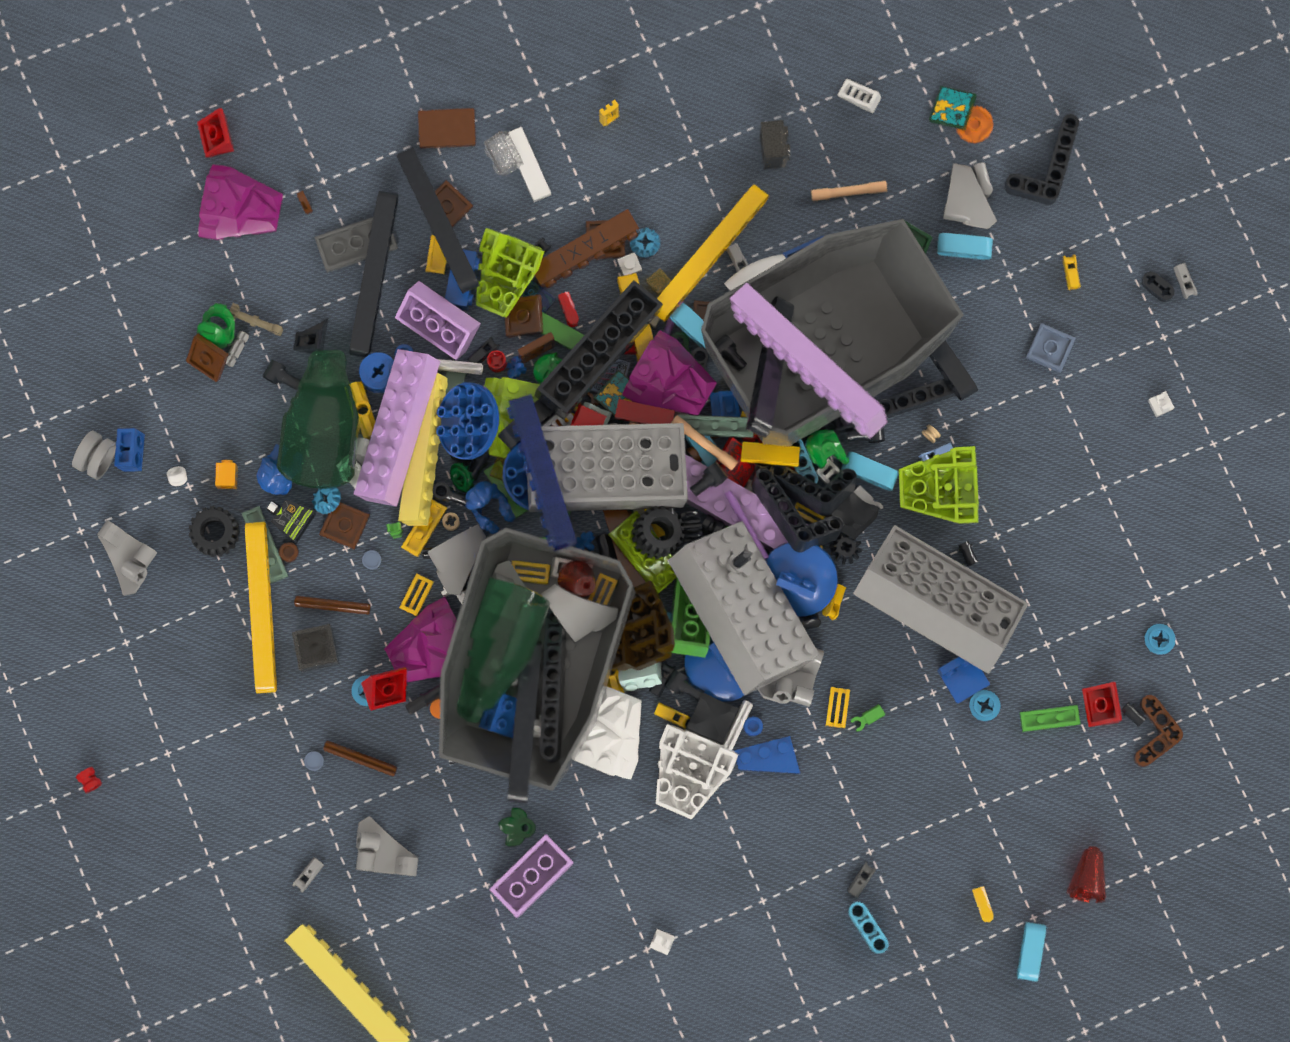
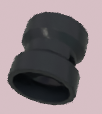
(711, 526)

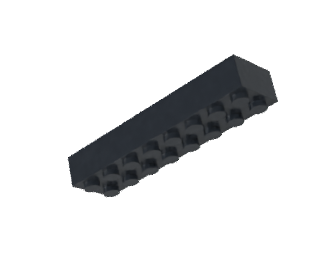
(598, 350)

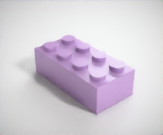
(437, 320)
(531, 876)

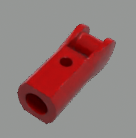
(568, 309)

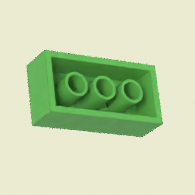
(689, 631)

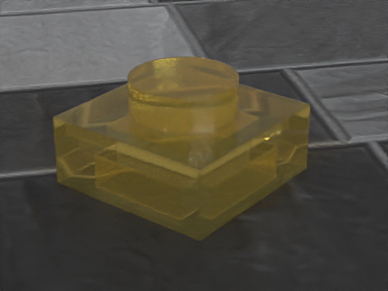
(658, 281)

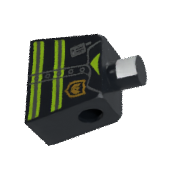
(291, 518)

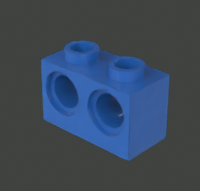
(129, 450)

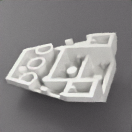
(615, 737)
(690, 770)

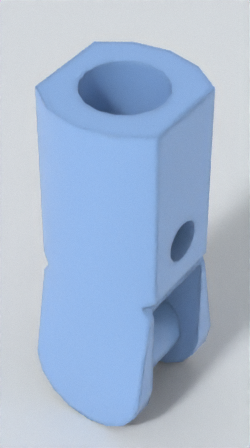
(940, 450)

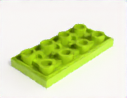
(650, 569)

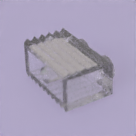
(503, 153)

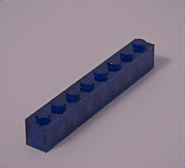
(542, 472)

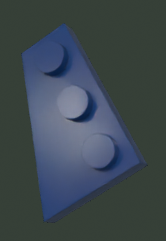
(770, 756)

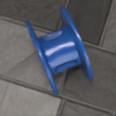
(373, 363)

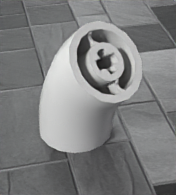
(752, 270)

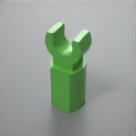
(395, 530)
(869, 717)

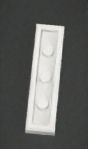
(530, 170)

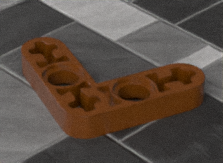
(1163, 737)

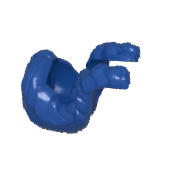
(270, 478)
(479, 497)

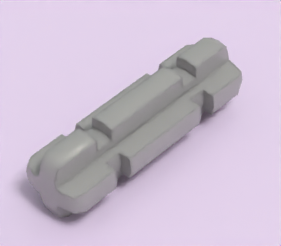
(236, 348)

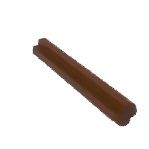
(333, 605)
(360, 758)

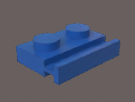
(724, 404)

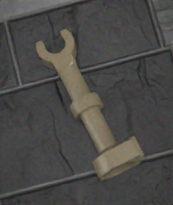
(255, 321)

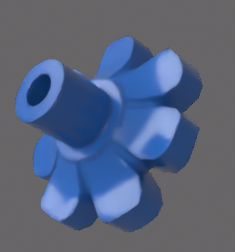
(515, 367)
(585, 541)

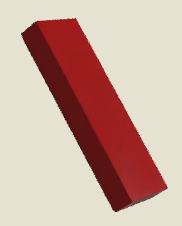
(643, 413)

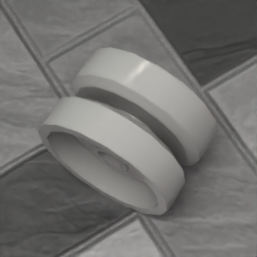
(94, 455)

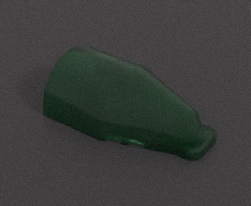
(321, 426)
(502, 644)

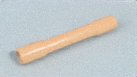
(871, 188)
(722, 456)

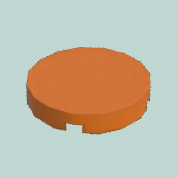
(978, 126)

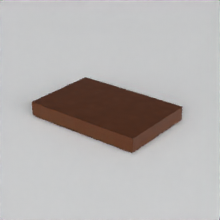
(447, 128)

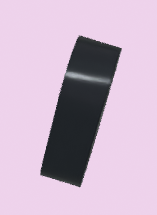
(1160, 282)

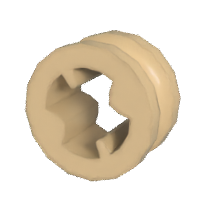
(931, 433)
(445, 520)

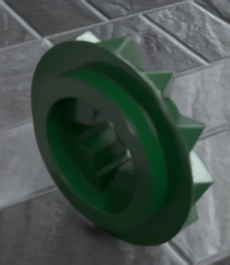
(462, 484)

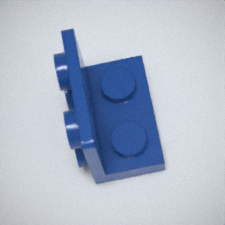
(962, 679)
(501, 717)

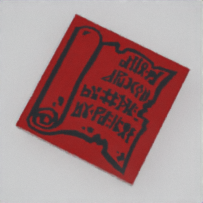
(742, 470)

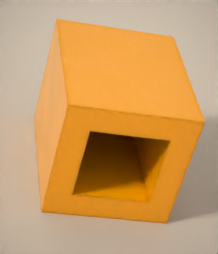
(226, 475)

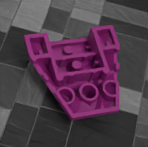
(237, 205)
(669, 378)
(424, 642)

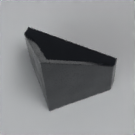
(311, 338)

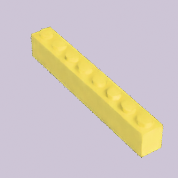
(420, 476)
(345, 987)

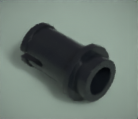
(968, 553)
(1133, 714)

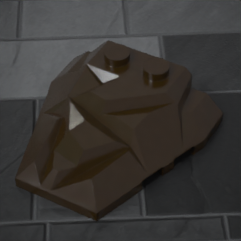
(647, 632)

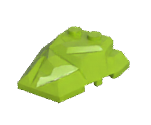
(505, 270)
(504, 391)
(943, 486)

